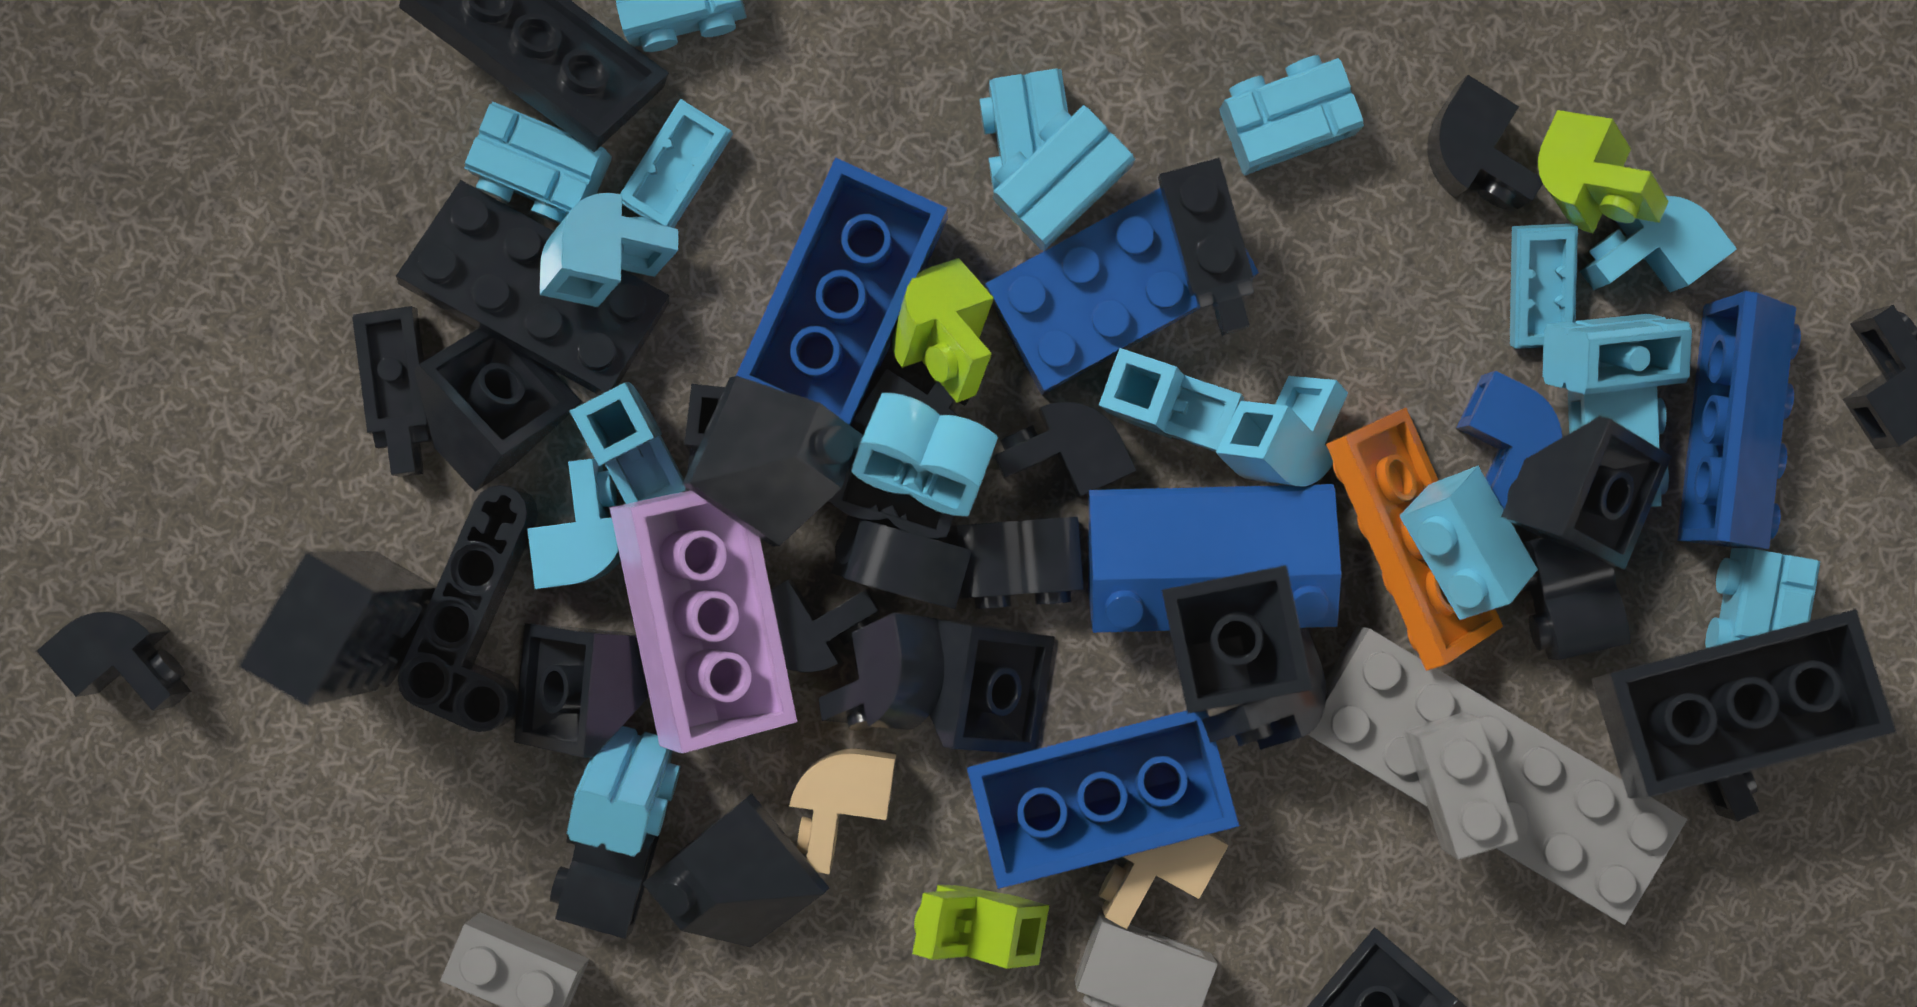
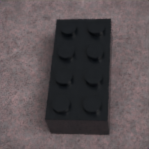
(338, 626)
(1743, 705)

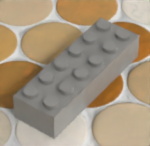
(1565, 809)

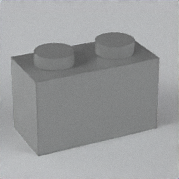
(1461, 785)
(512, 966)
(1141, 969)

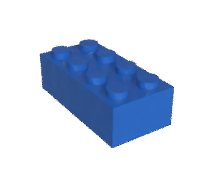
(843, 290)
(1095, 293)

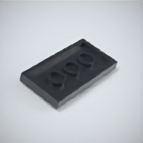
(550, 59)
(486, 270)

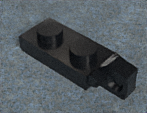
(1209, 241)
(393, 408)

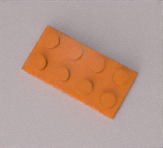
(1383, 474)

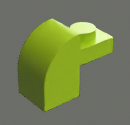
(1586, 174)
(943, 326)
(980, 926)

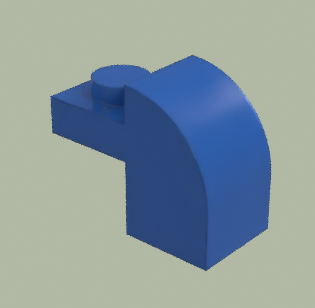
(1511, 420)

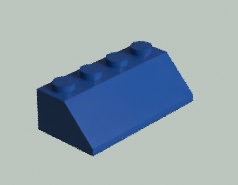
(1739, 422)
(1207, 533)
(1101, 797)

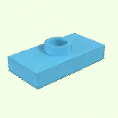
(675, 165)
(1541, 280)

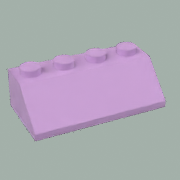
(702, 622)

